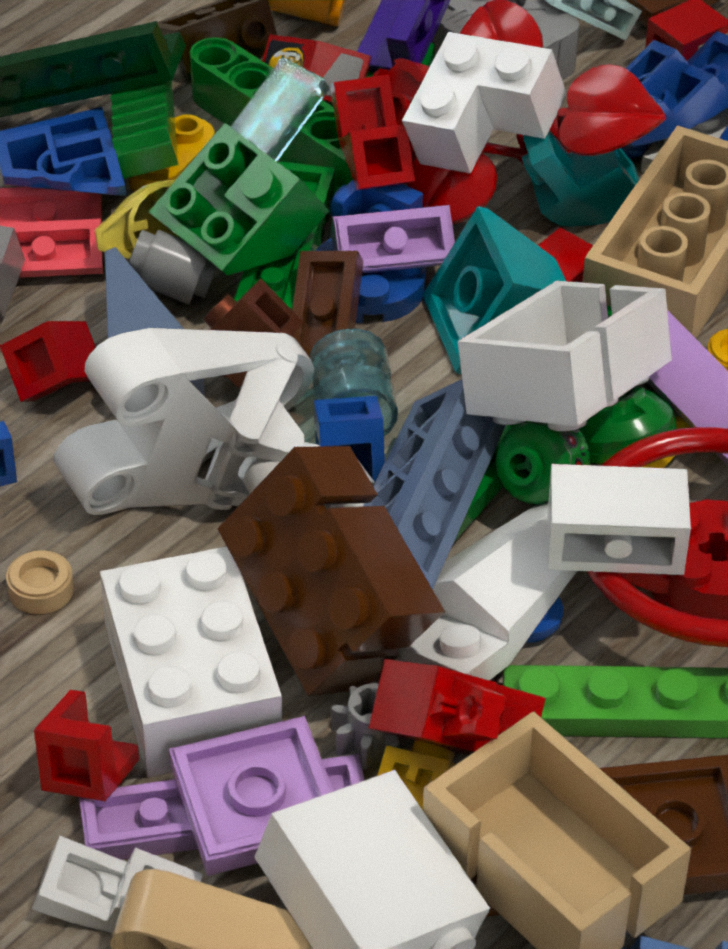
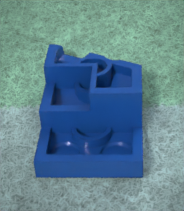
(684, 89)
(63, 154)

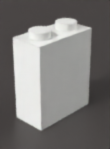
(369, 872)

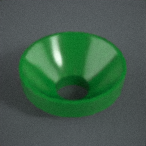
(632, 418)

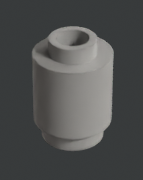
(171, 266)

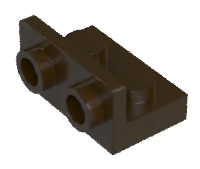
(239, 21)

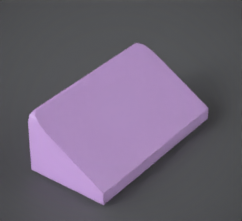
(396, 237)

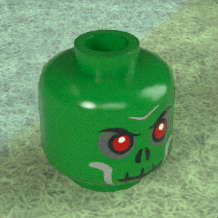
(527, 456)

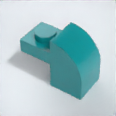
(576, 187)

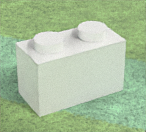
(618, 519)

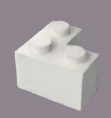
(481, 88)

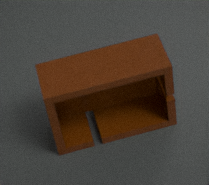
(331, 578)

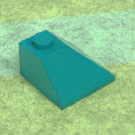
(484, 277)

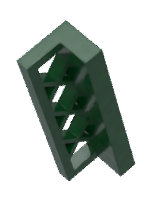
(88, 68)

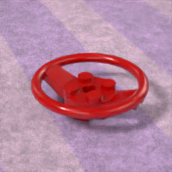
(700, 594)

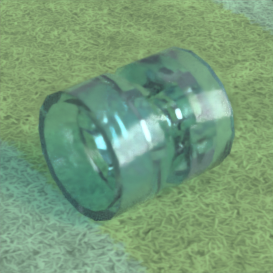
(354, 366)

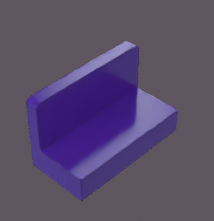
(402, 31)

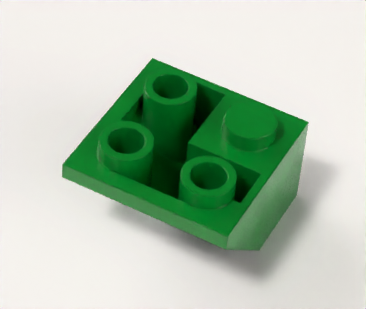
(238, 205)

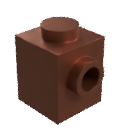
(255, 311)

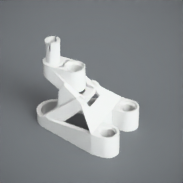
(171, 427)

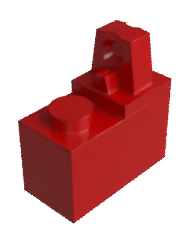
(446, 706)

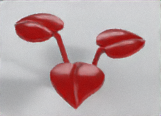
(603, 114)

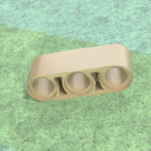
(187, 914)

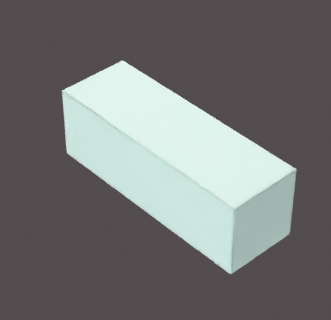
(609, 15)

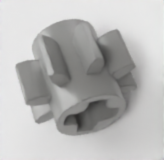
(352, 728)

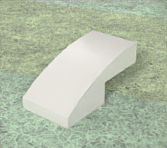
(91, 885)

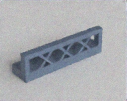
(435, 474)

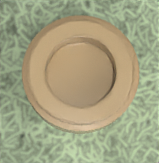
(39, 582)

